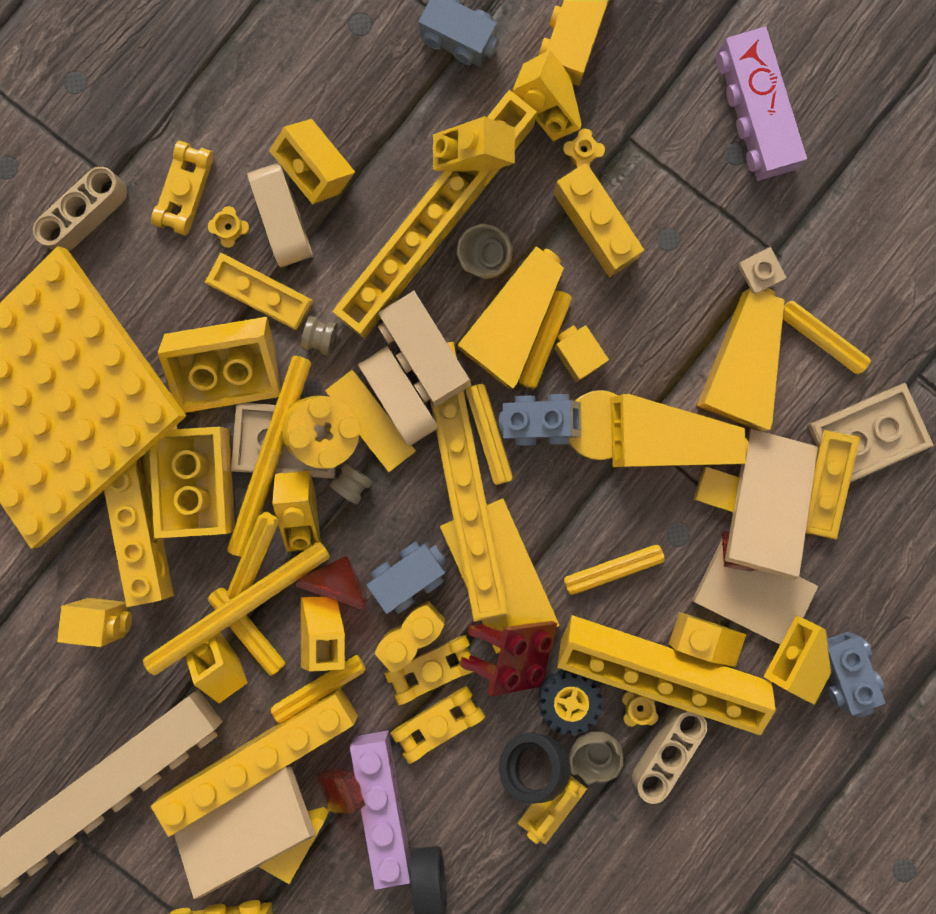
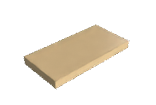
(772, 505)
(244, 833)

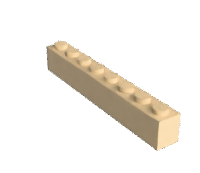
(105, 787)

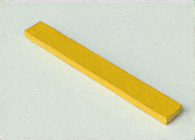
(469, 508)

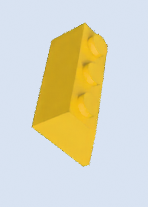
(221, 364)
(192, 483)

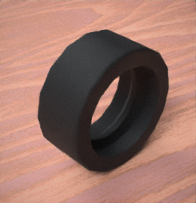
(509, 768)
(428, 881)

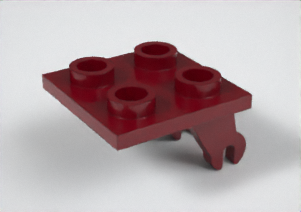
(521, 656)

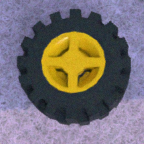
(567, 713)

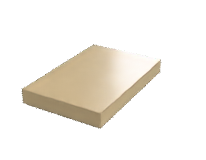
(887, 428)
(249, 434)
(754, 598)

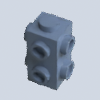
(459, 30)
(532, 420)
(416, 571)
(853, 681)

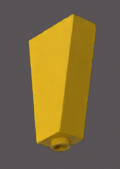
(511, 322)
(747, 363)
(667, 436)

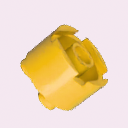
(340, 426)

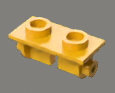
(544, 818)

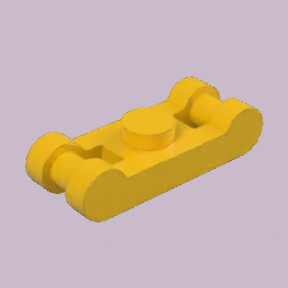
(183, 188)
(430, 670)
(437, 724)

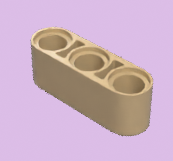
(63, 211)
(280, 214)
(398, 396)
(668, 770)

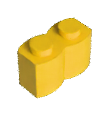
(401, 642)

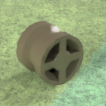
(319, 336)
(350, 483)

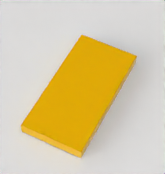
(521, 585)

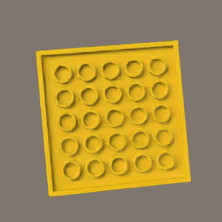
(71, 398)

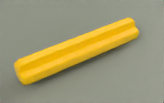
(825, 337)
(545, 339)
(489, 434)
(253, 554)
(614, 569)
(250, 636)
(317, 689)

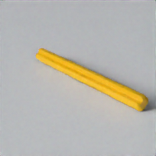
(268, 456)
(235, 608)

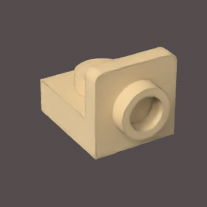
(762, 271)

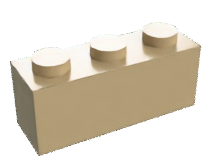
(423, 350)

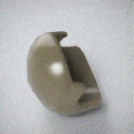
(484, 251)
(596, 757)

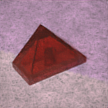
(336, 582)

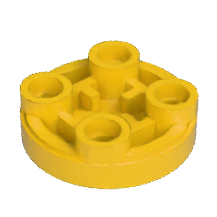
(595, 426)

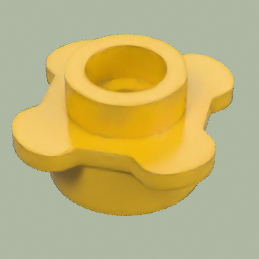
(584, 139)
(226, 217)
(632, 716)

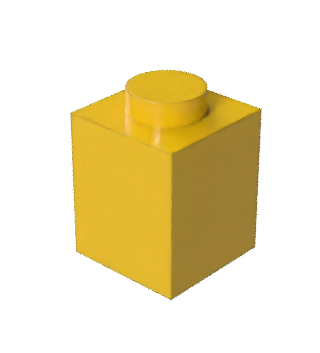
(580, 352)

